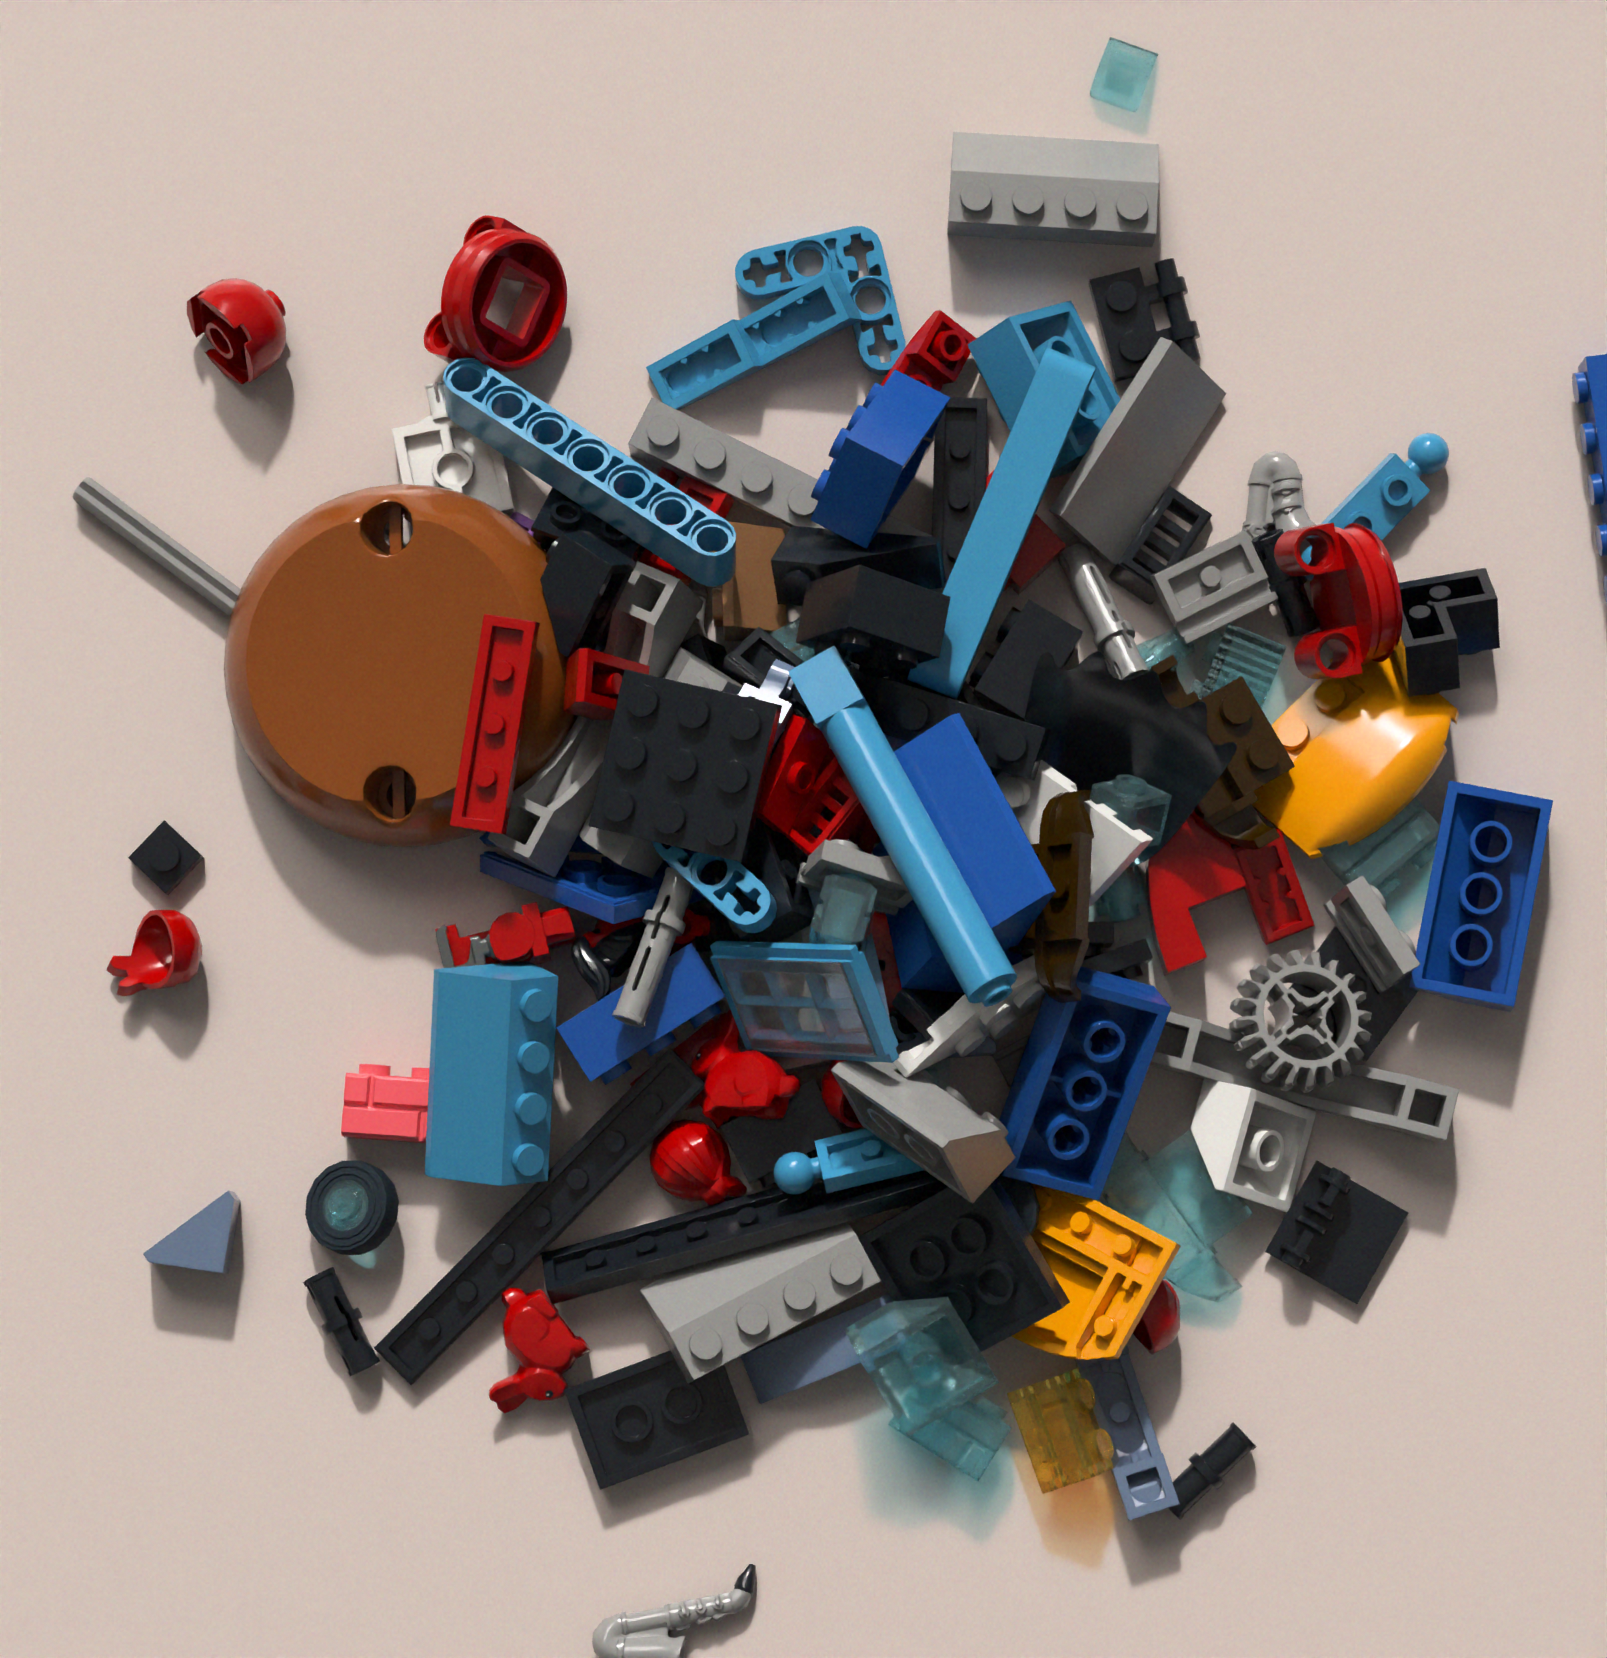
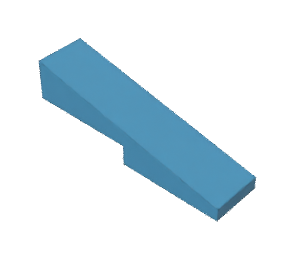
(754, 341)

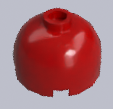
(241, 325)

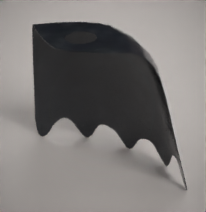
(1125, 728)

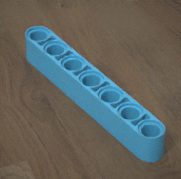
(590, 472)
(1005, 516)

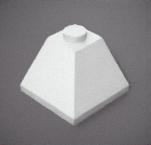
(1251, 1142)

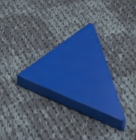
(589, 886)

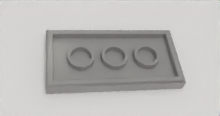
(1138, 451)

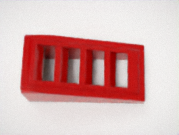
(815, 800)

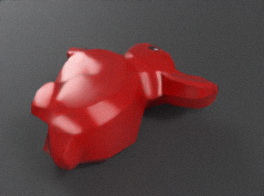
(741, 1081)
(540, 1345)

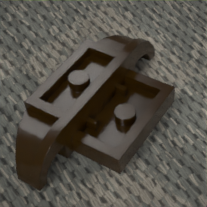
(1258, 757)
(1061, 929)

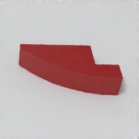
(1181, 877)

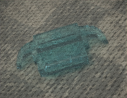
(1179, 1202)

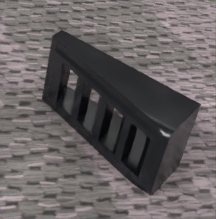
(1137, 566)

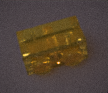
(1061, 1430)

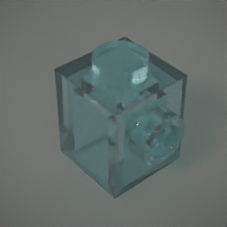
(1136, 803)

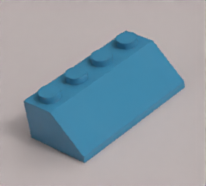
(491, 1073)

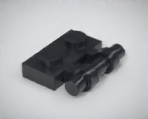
(1127, 319)

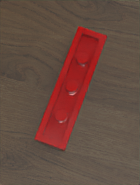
(494, 723)

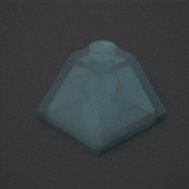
(920, 1359)

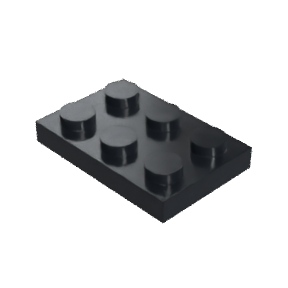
(652, 1417)

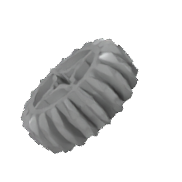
(1314, 1036)

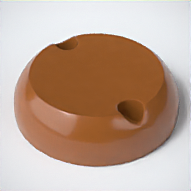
(363, 657)

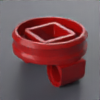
(489, 252)
(1351, 594)

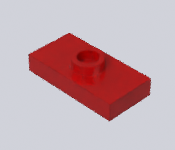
(791, 773)
(1273, 890)

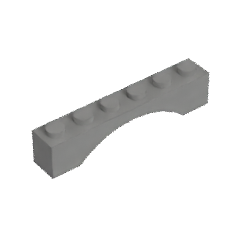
(747, 475)
(558, 798)
(1365, 1095)

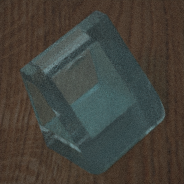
(1123, 74)

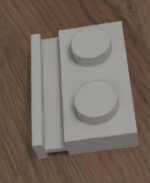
(1213, 587)
(844, 857)
(1371, 934)

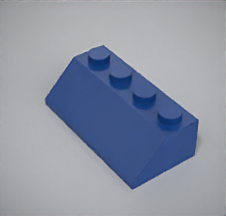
(977, 827)
(1481, 895)

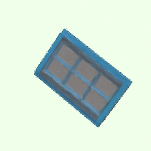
(805, 1000)

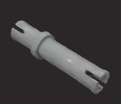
(1112, 633)
(646, 971)

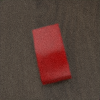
(935, 352)

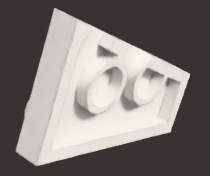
(1113, 842)

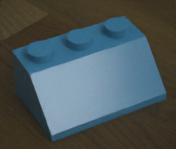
(1010, 357)

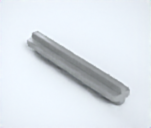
(157, 545)

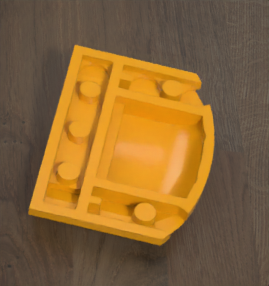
(1356, 757)
(1105, 1269)

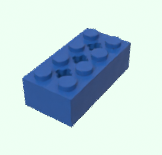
(1093, 1108)

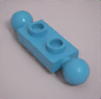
(1390, 489)
(843, 1163)

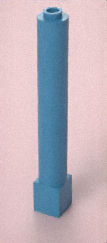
(904, 827)

